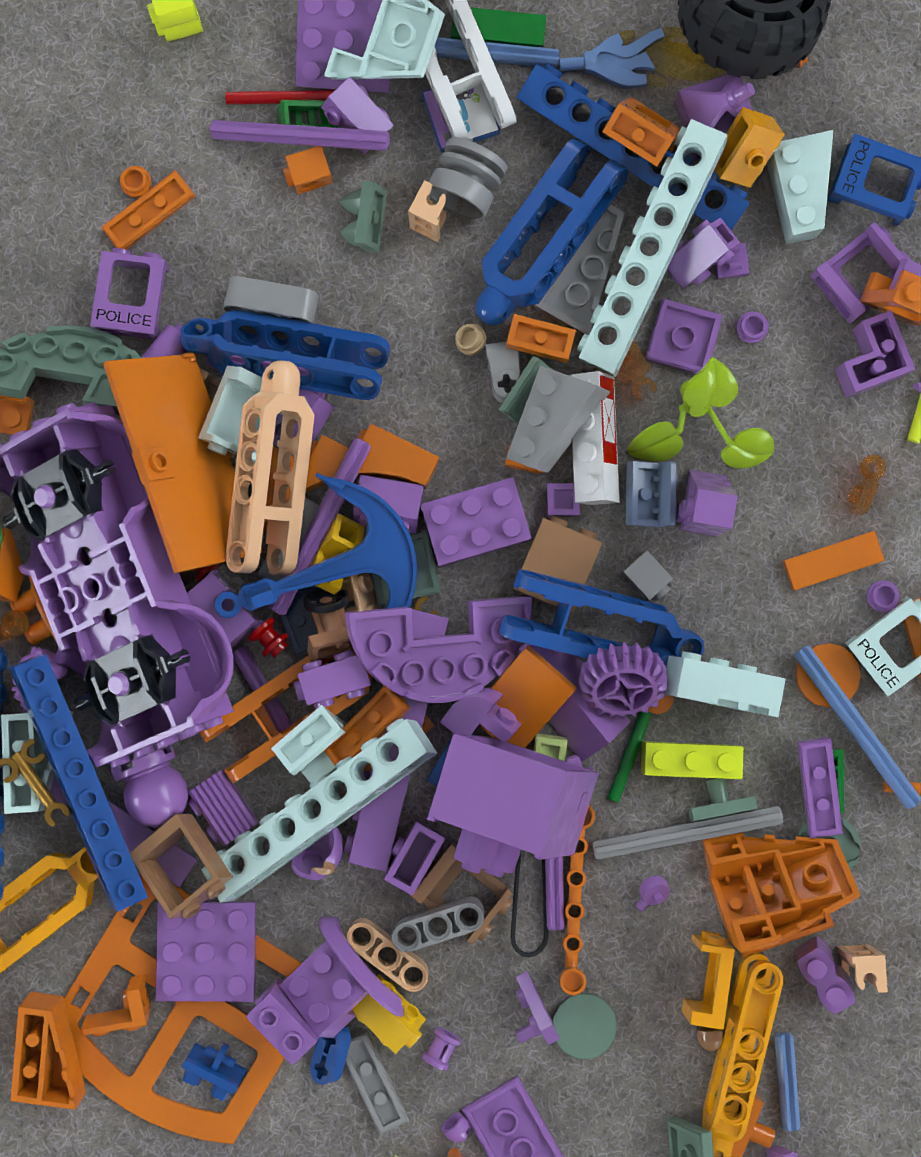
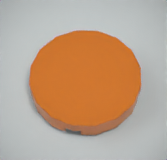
(840, 665)

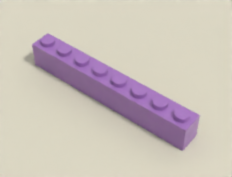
(379, 819)

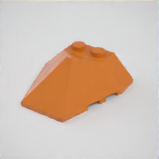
(775, 885)

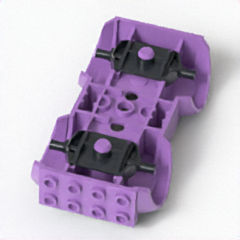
(164, 660)

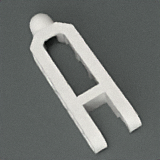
(485, 75)

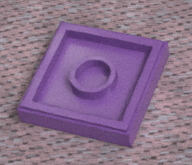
(683, 336)

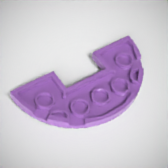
(437, 666)

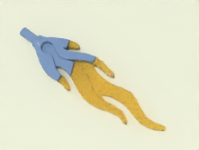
(651, 52)

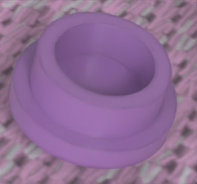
(752, 327)
(882, 596)

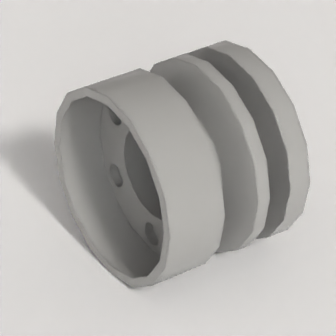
(467, 174)

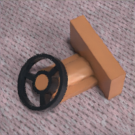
(329, 622)

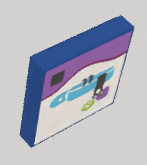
(475, 114)

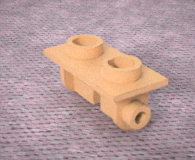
(361, 591)

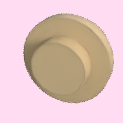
(470, 339)

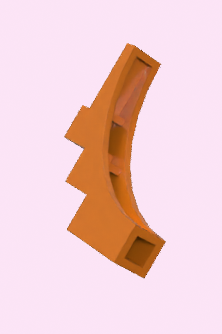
(387, 458)

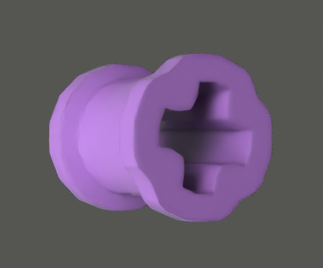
(441, 1048)

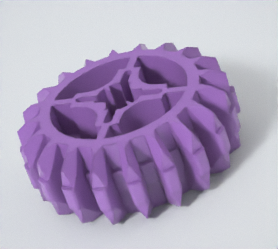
(623, 680)

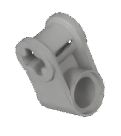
(503, 366)

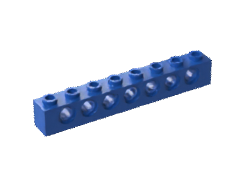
(535, 95)
(78, 782)

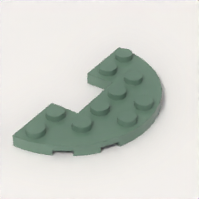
(65, 355)

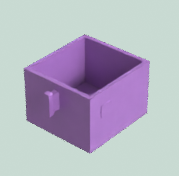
(513, 795)

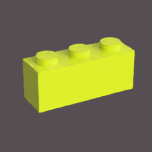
(692, 760)

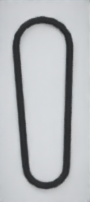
(514, 912)

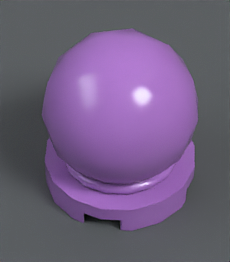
(153, 788)

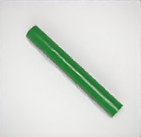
(629, 756)

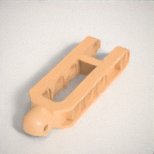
(283, 517)

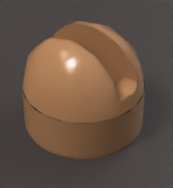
(709, 1038)

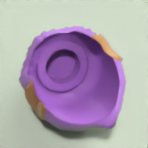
(320, 857)

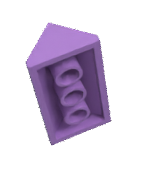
(575, 720)

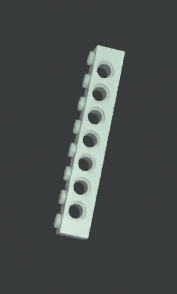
(694, 139)
(413, 752)

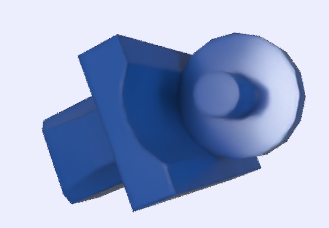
(214, 1067)

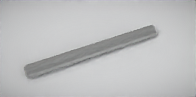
(687, 832)

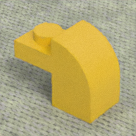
(342, 536)

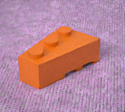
(45, 1055)

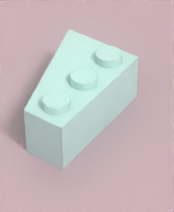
(18, 794)

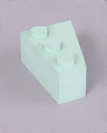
(800, 184)
(723, 685)

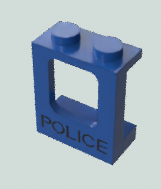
(853, 171)

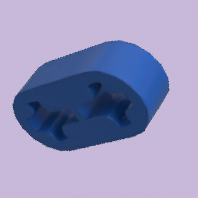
(330, 1057)

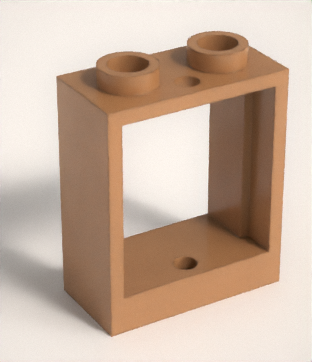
(146, 861)

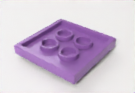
(329, 26)
(207, 954)

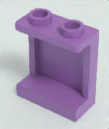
(282, 1023)

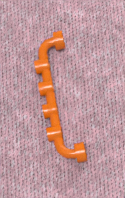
(572, 978)

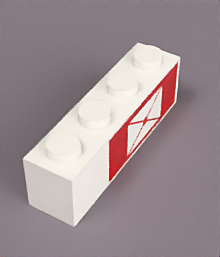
(596, 448)

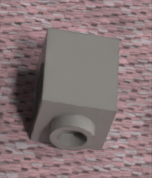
(648, 577)

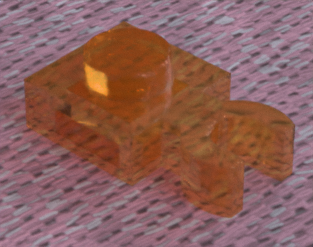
(633, 369)

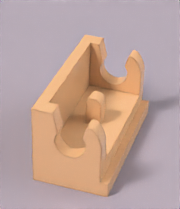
(425, 216)
(868, 965)

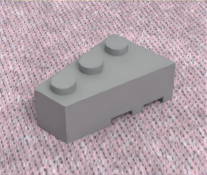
(552, 417)

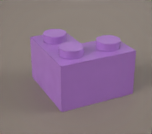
(882, 358)

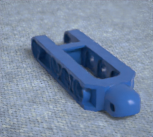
(504, 294)
(332, 363)
(665, 642)

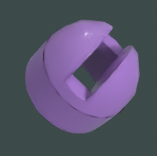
(456, 1128)

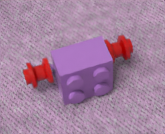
(242, 624)

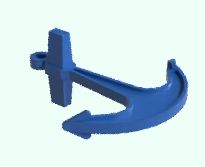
(383, 551)

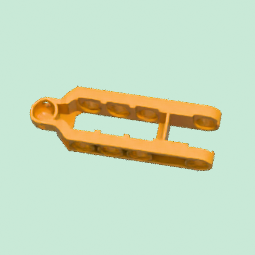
(82, 872)
(751, 1014)

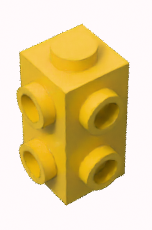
(389, 1028)

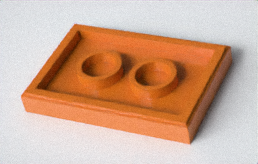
(532, 693)

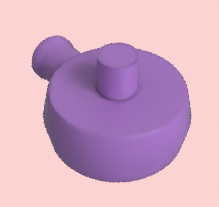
(653, 892)

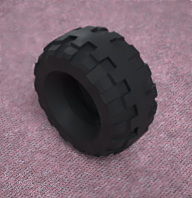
(752, 35)

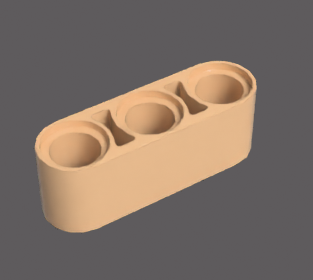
(394, 969)

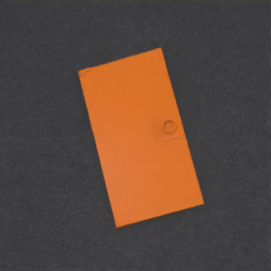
(186, 483)

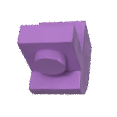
(481, 709)

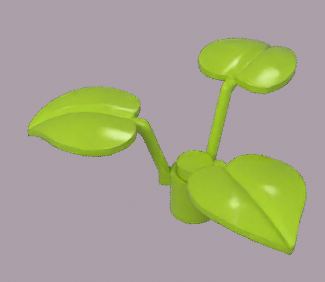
(709, 387)

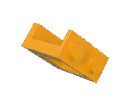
(712, 1009)

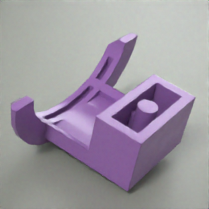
(334, 983)

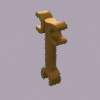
(21, 764)

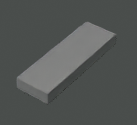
(375, 1084)

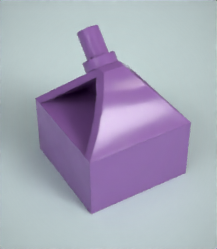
(714, 103)

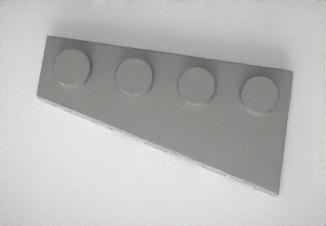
(581, 282)

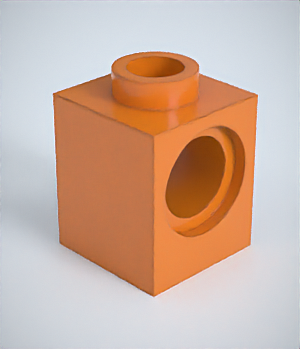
(307, 170)

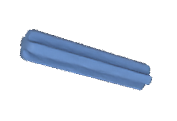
(787, 1081)

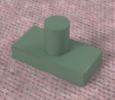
(721, 803)

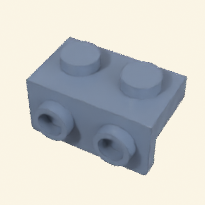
(651, 494)

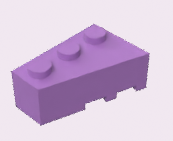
(707, 504)

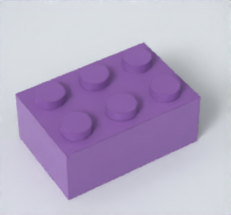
(476, 522)

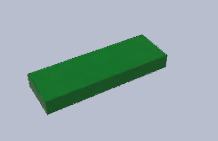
(508, 27)

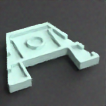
(397, 46)

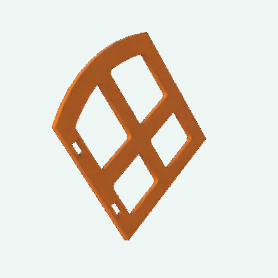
(136, 1091)

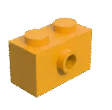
(748, 147)

